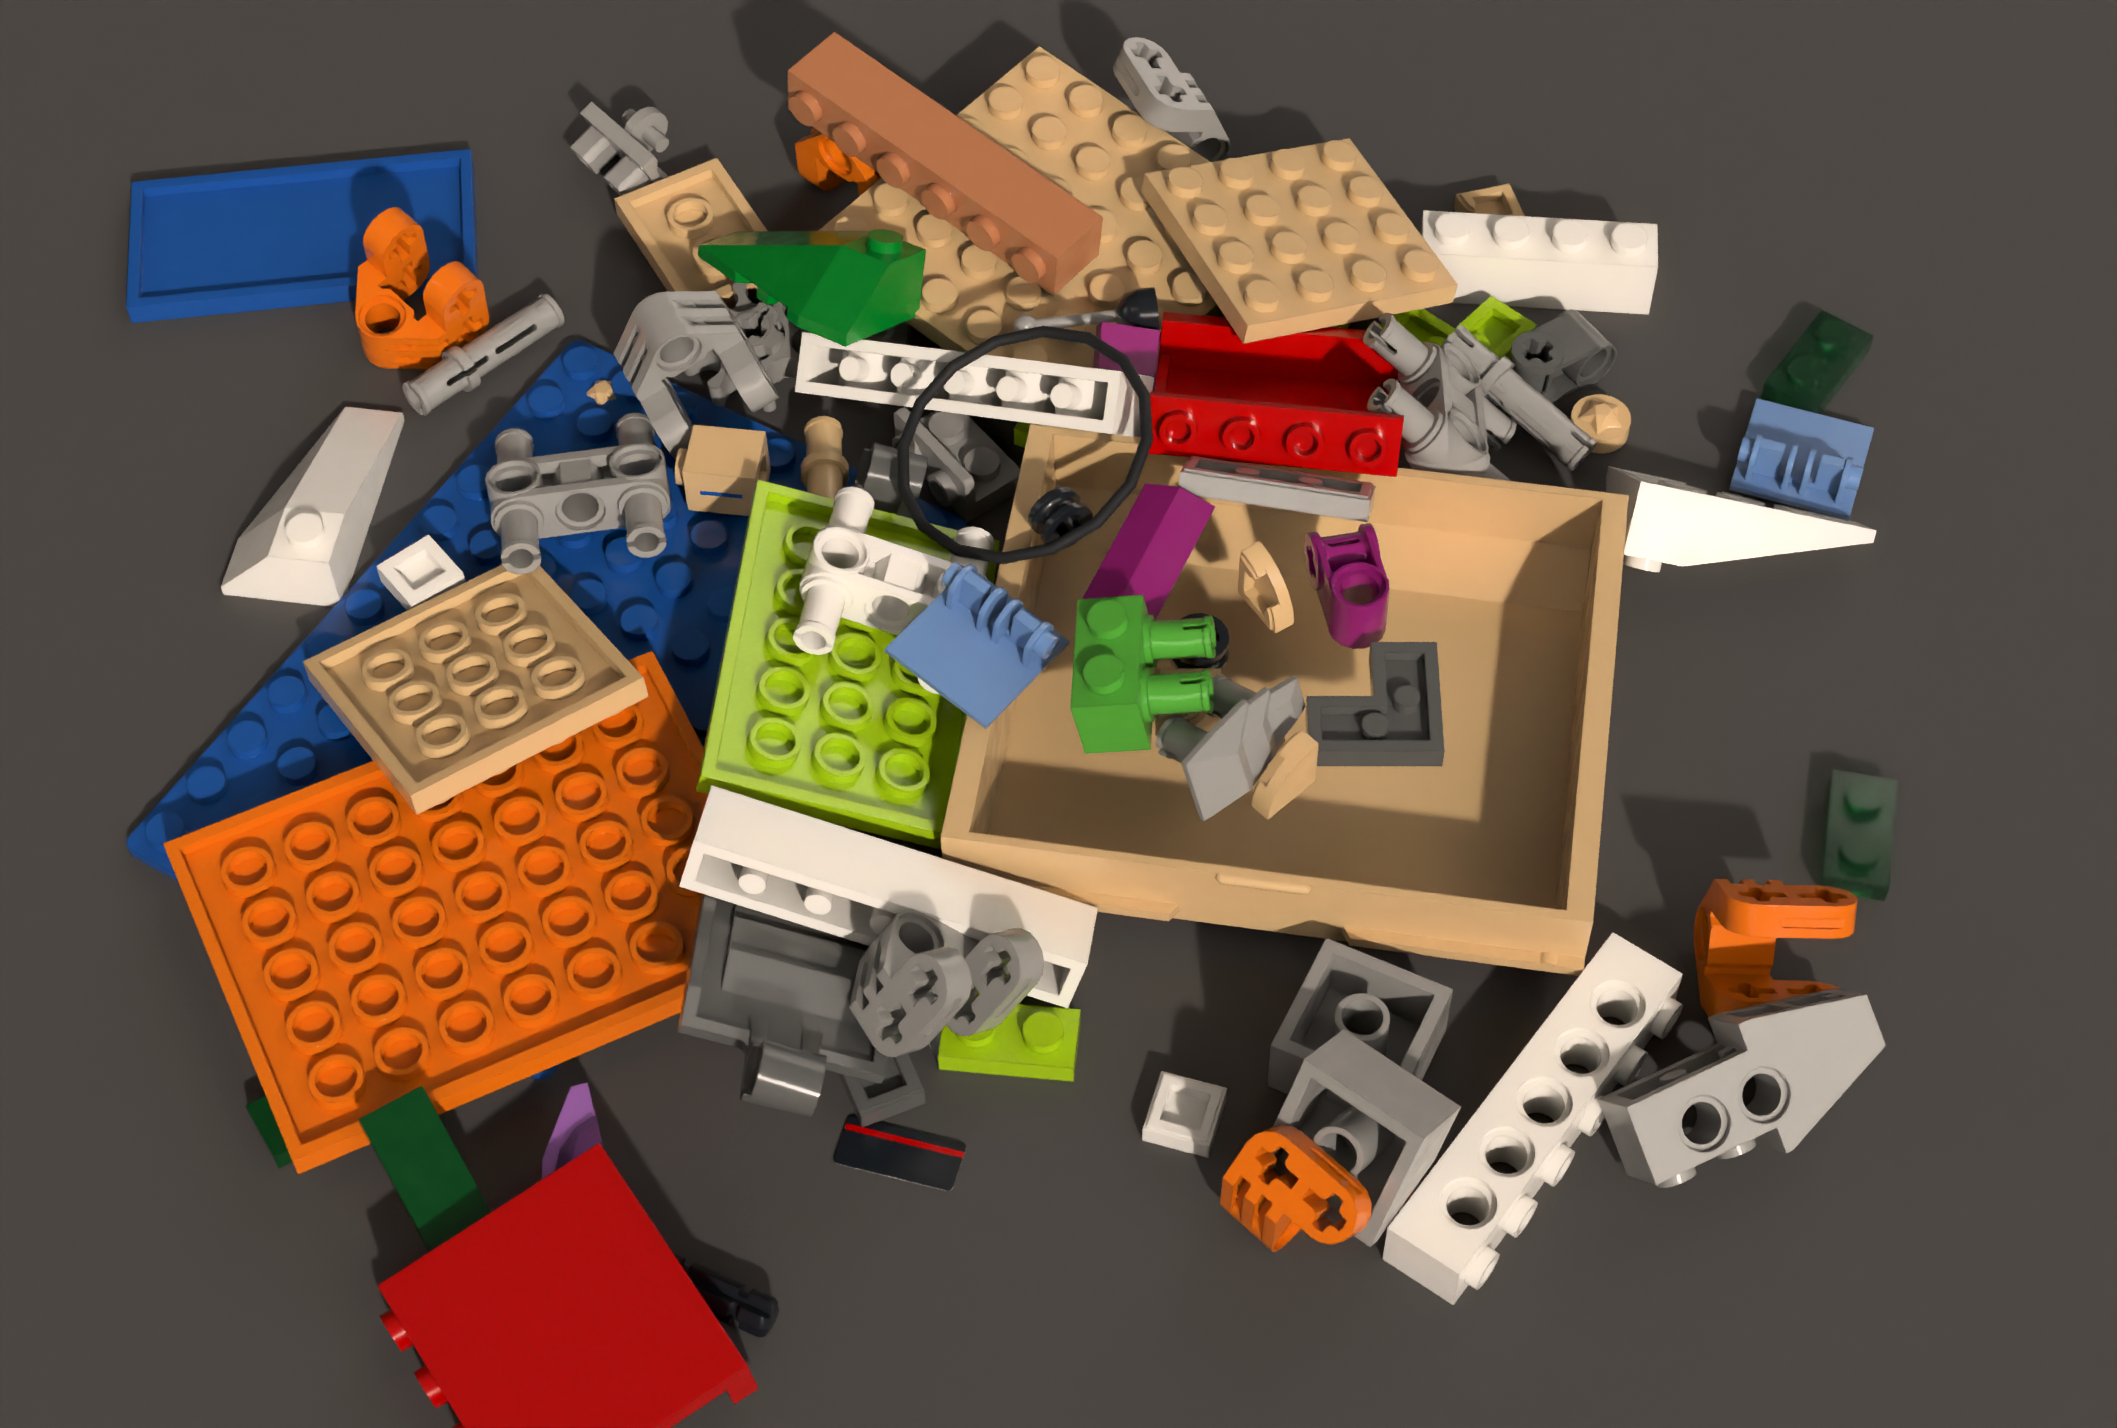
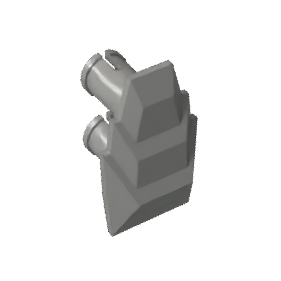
(1238, 748)

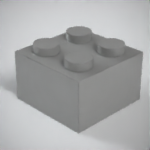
(1370, 999)

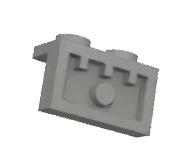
(963, 462)

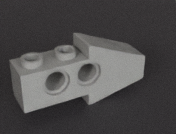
(1802, 1062)

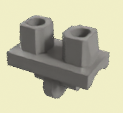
(633, 144)

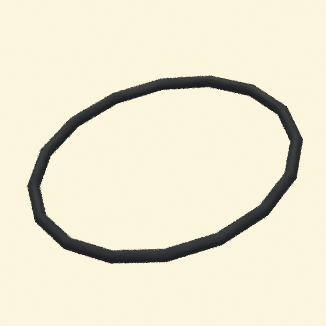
(1077, 533)

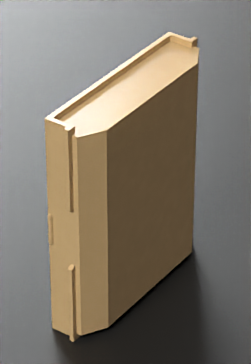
(1420, 860)

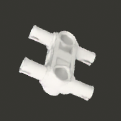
(869, 577)

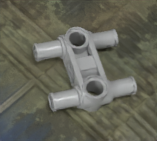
(1442, 402)
(578, 493)

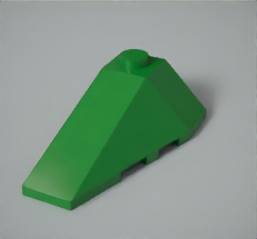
(828, 280)

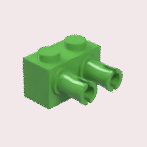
(1115, 671)

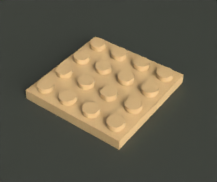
(1297, 240)
(474, 683)

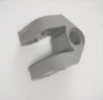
(1169, 98)
(671, 335)
(934, 978)

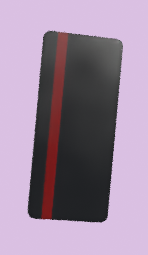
(900, 1154)

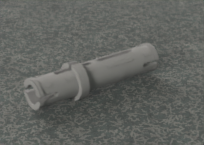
(465, 366)
(1523, 402)

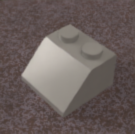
(1369, 1120)

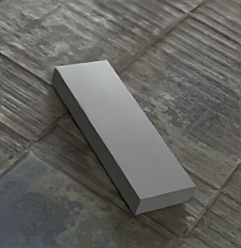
(1278, 488)

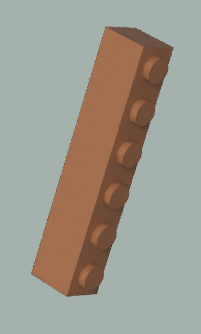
(944, 163)

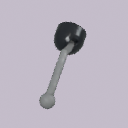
(1134, 309)

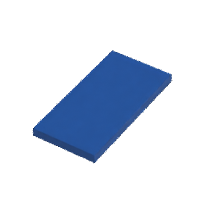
(287, 232)

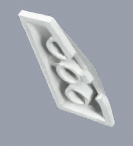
(318, 519)

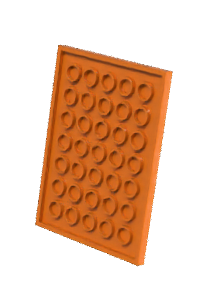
(454, 938)

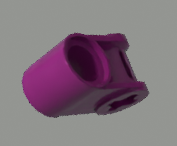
(1350, 584)

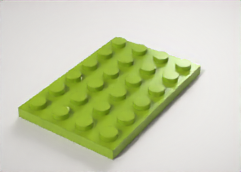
(830, 731)

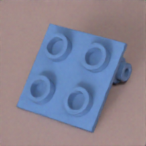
(1802, 459)
(976, 645)

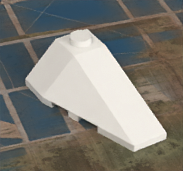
(1689, 527)

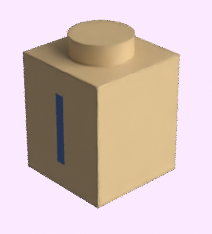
(722, 468)

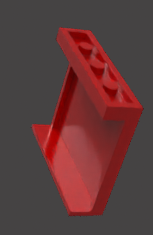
(1272, 399)
(563, 1314)

